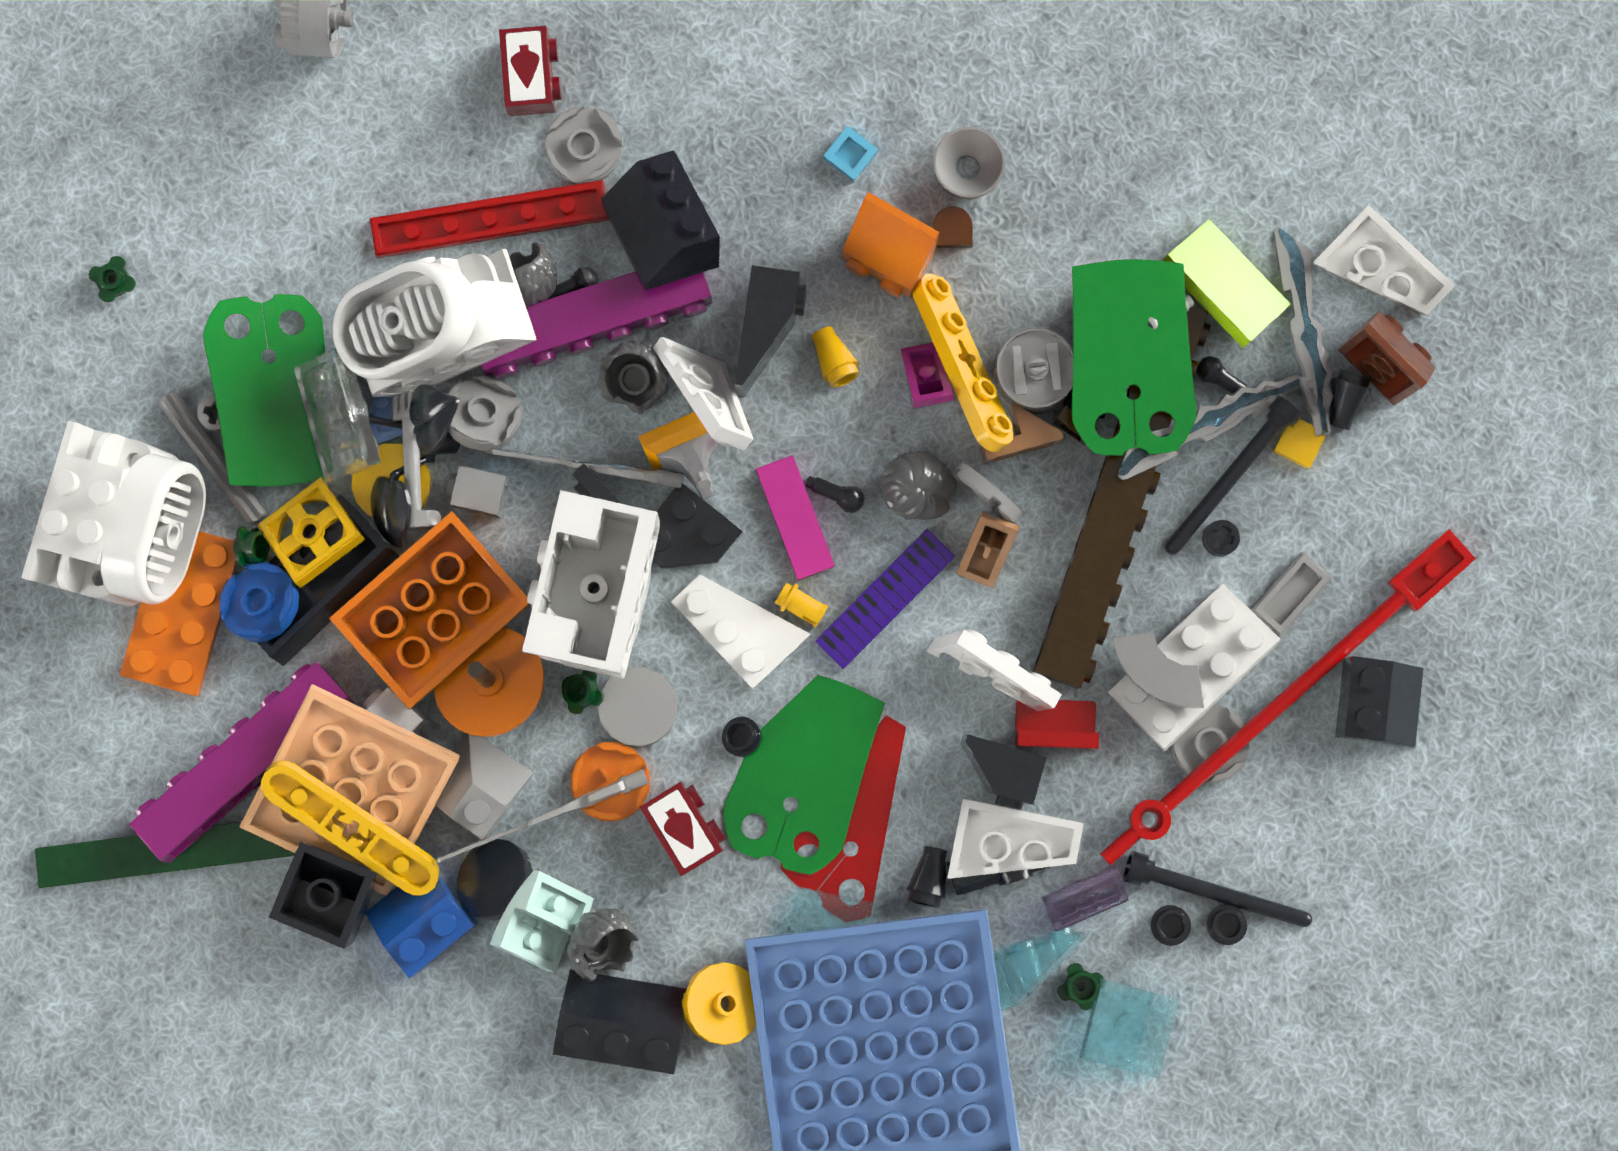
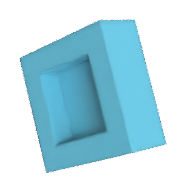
(850, 154)

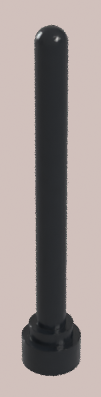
(1281, 416)
(1144, 870)

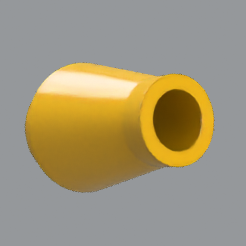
(835, 360)

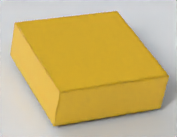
(1299, 444)

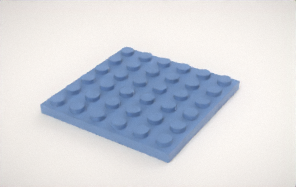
(884, 1037)

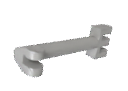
(411, 455)

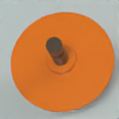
(493, 687)

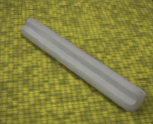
(211, 456)

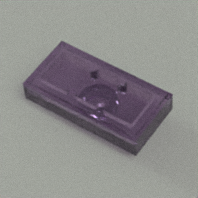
(1085, 898)

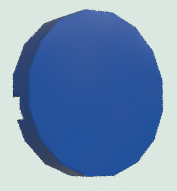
(259, 602)

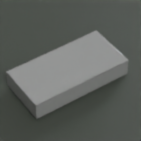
(1291, 594)

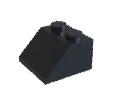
(1379, 701)
(1005, 770)
(324, 895)

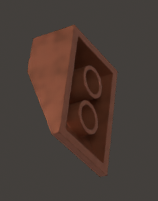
(1388, 358)

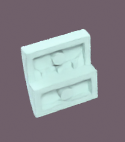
(540, 920)

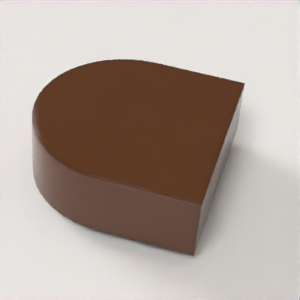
(954, 228)

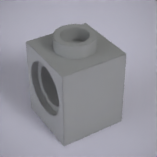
(478, 491)

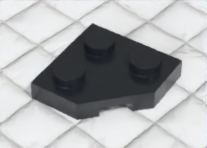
(691, 531)

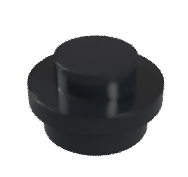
(741, 736)
(1226, 924)
(1170, 925)

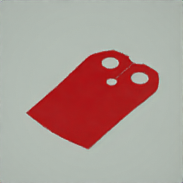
(868, 819)

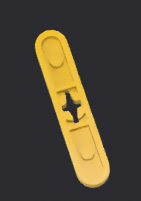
(962, 363)
(316, 805)

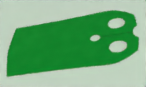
(1120, 350)
(258, 401)
(809, 753)

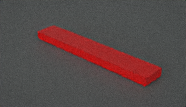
(488, 219)

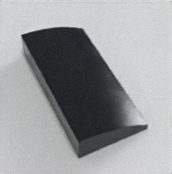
(333, 586)

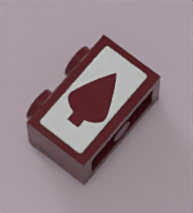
(528, 71)
(683, 828)

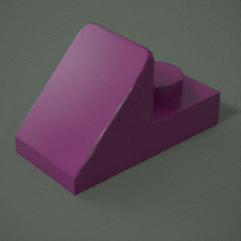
(926, 376)

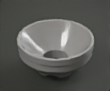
(970, 143)

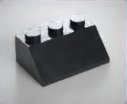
(662, 222)
(621, 1022)

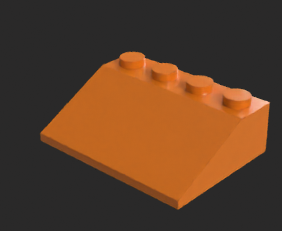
(430, 610)

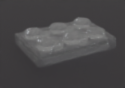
(337, 417)

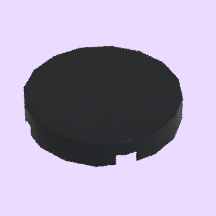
(492, 878)

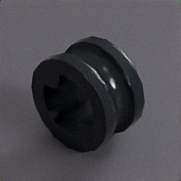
(1215, 527)

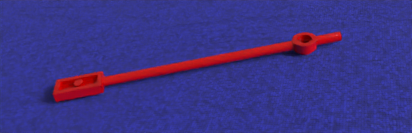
(1412, 586)

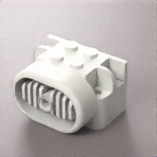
(431, 321)
(116, 519)
(591, 548)

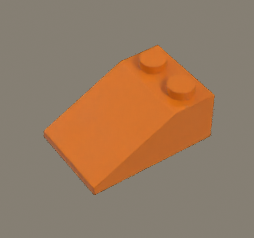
(889, 246)

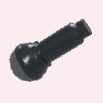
(580, 279)

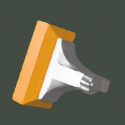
(682, 447)

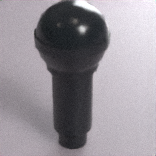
(1212, 371)
(848, 498)

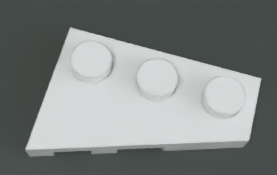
(738, 629)

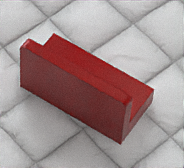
(1065, 726)

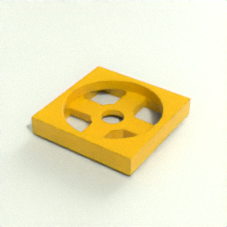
(325, 555)

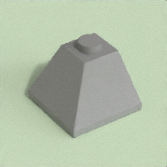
(481, 786)

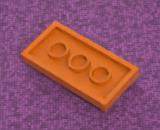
(176, 637)

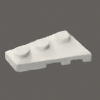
(1385, 263)
(708, 391)
(1007, 676)
(1010, 839)

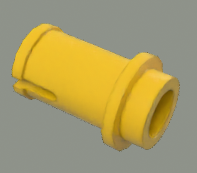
(800, 604)

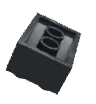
(769, 317)

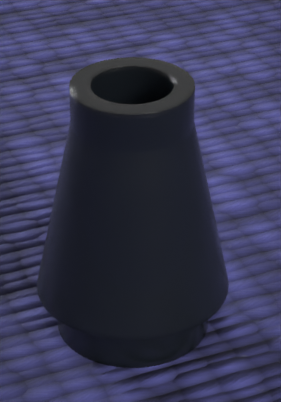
(1349, 395)
(929, 878)

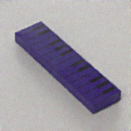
(885, 598)

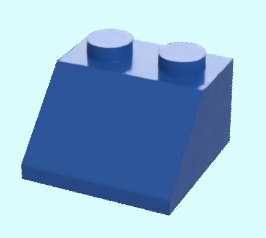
(420, 926)

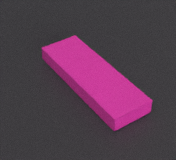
(795, 518)

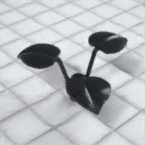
(432, 415)

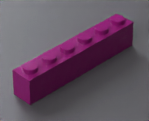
(601, 312)
(226, 771)

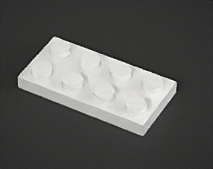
(1224, 644)

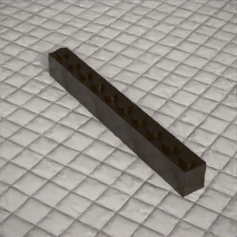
(1102, 552)

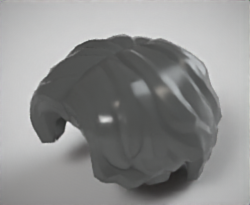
(535, 274)
(633, 376)
(917, 486)
(601, 941)

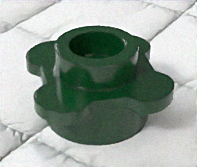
(122, 284)
(250, 546)
(571, 691)
(1069, 989)

